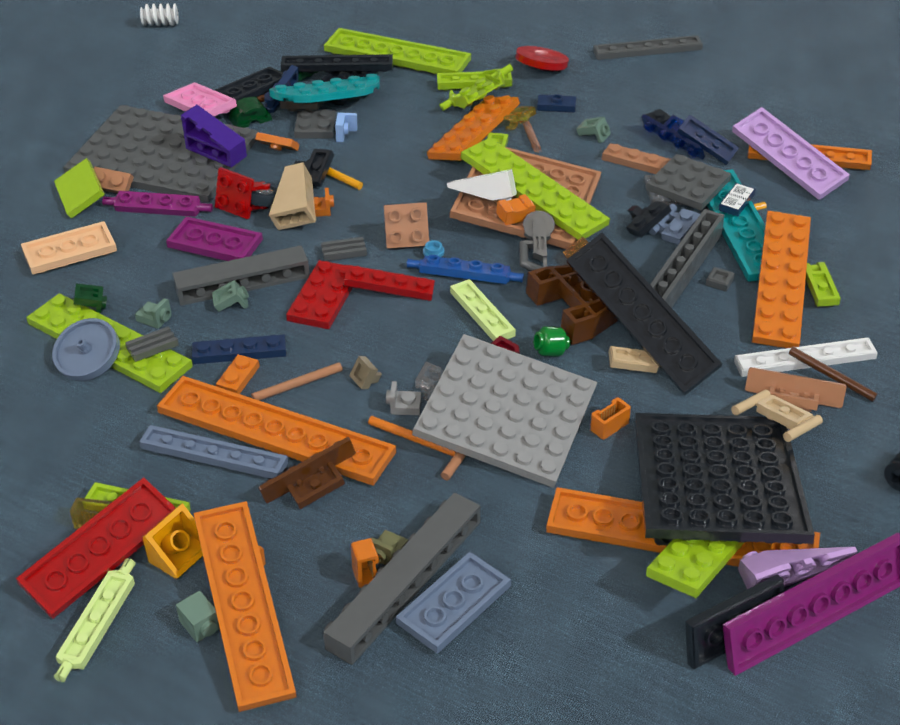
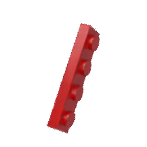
(389, 282)

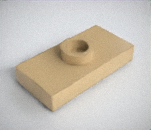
(631, 359)

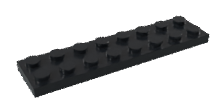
(644, 313)

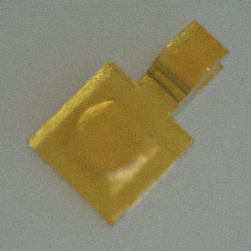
(519, 115)

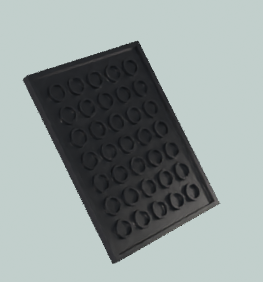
(720, 479)

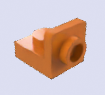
(323, 204)

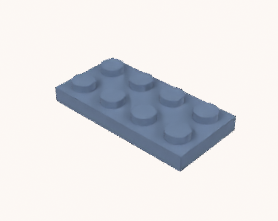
(453, 602)

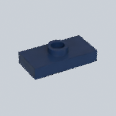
(556, 103)

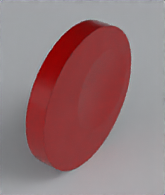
(541, 58)

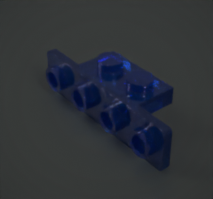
(669, 132)

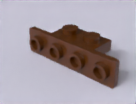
(311, 477)

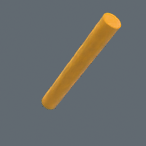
(345, 178)

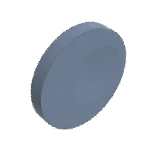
(86, 349)

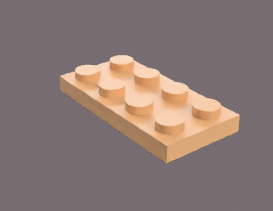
(68, 247)

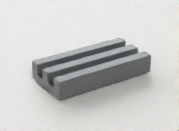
(343, 249)
(151, 344)

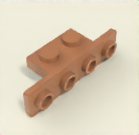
(795, 389)

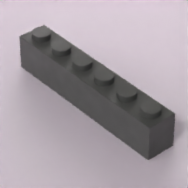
(251, 272)

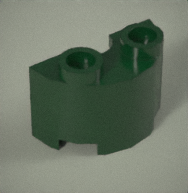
(248, 110)

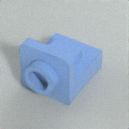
(344, 123)

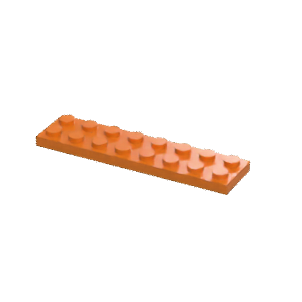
(782, 280)
(244, 607)

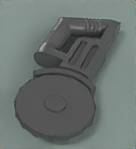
(538, 229)

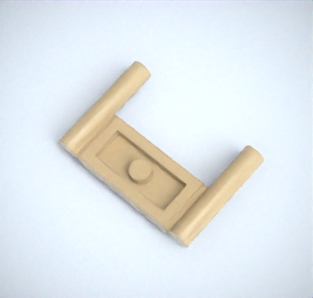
(781, 411)

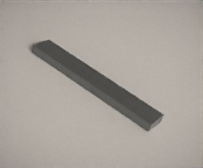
(647, 47)

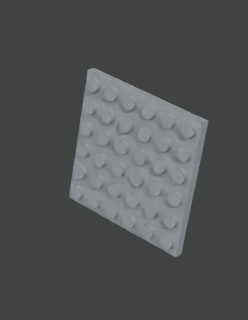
(506, 410)

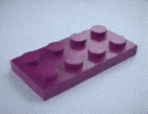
(214, 239)

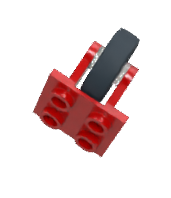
(241, 194)

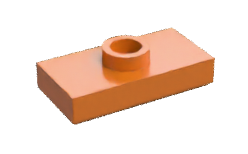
(277, 142)

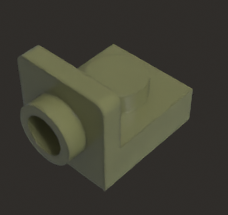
(387, 545)

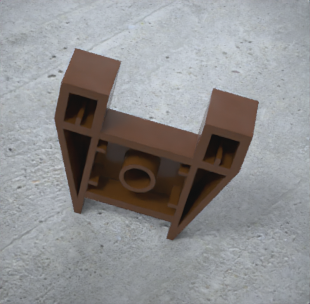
(586, 313)

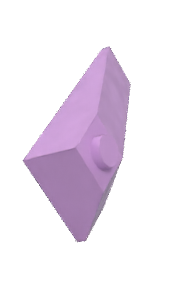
(790, 564)

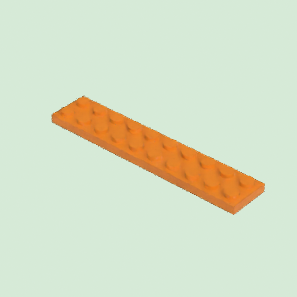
(272, 427)
(622, 523)

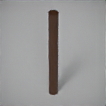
(833, 374)

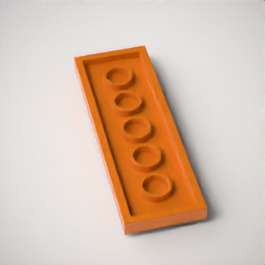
(473, 127)

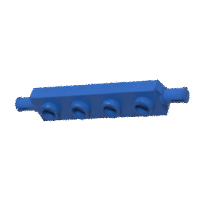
(465, 269)

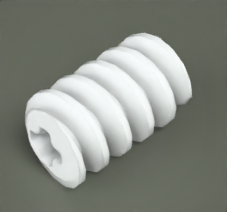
(160, 15)

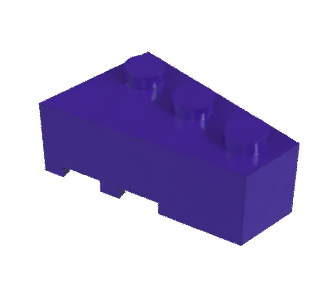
(211, 137)

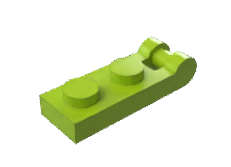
(822, 285)

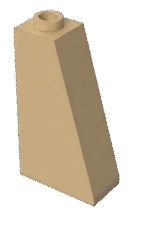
(294, 198)

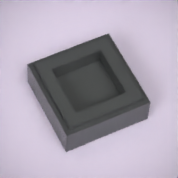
(720, 279)

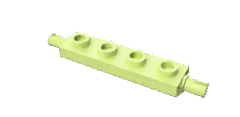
(95, 620)

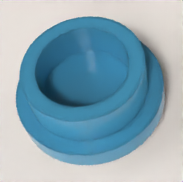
(433, 248)

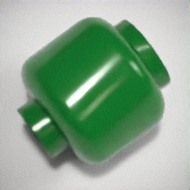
(551, 341)

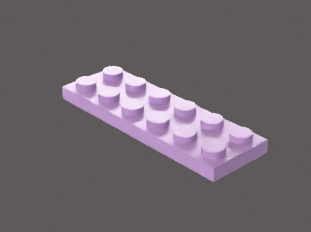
(790, 153)

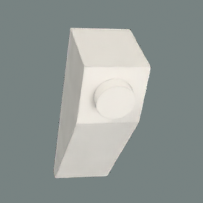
(488, 186)

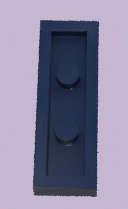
(709, 139)

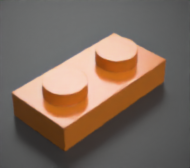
(238, 374)

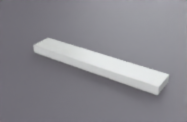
(827, 353)

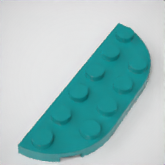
(325, 91)

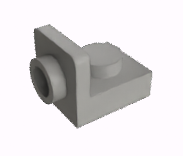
(403, 401)

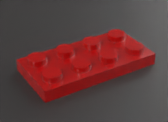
(320, 296)

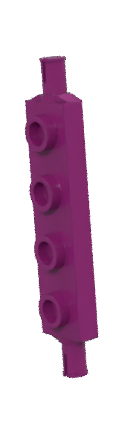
(157, 203)

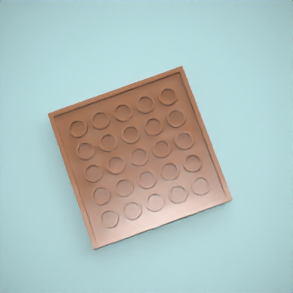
(482, 211)

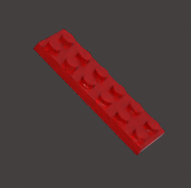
(95, 548)

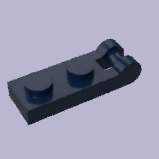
(288, 78)

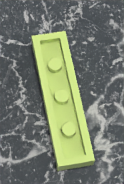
(482, 310)

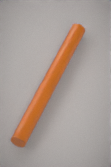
(406, 433)

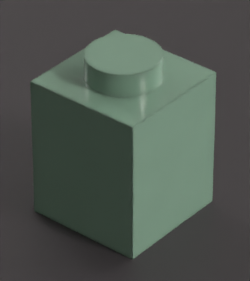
(198, 616)

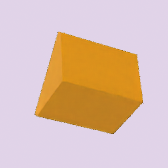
(174, 543)

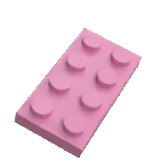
(208, 99)

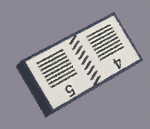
(737, 199)

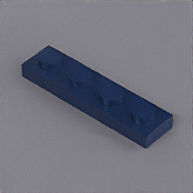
(228, 349)

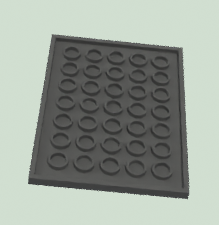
(154, 153)

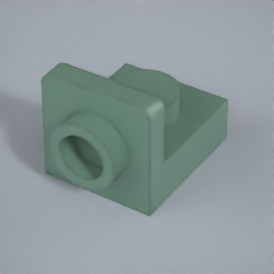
(595, 126)
(230, 294)
(154, 314)

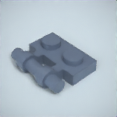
(679, 225)

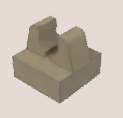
(364, 373)

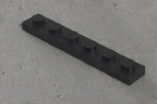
(343, 63)

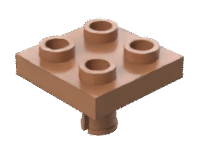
(406, 225)

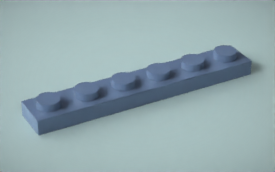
(213, 452)

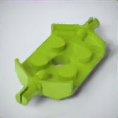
(467, 95)

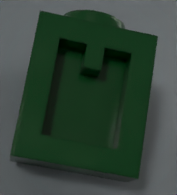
(90, 296)

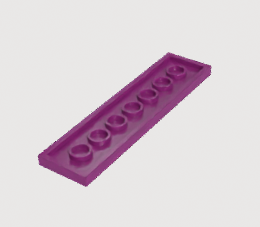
(812, 605)

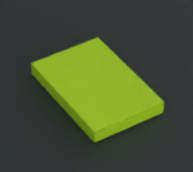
(79, 188)

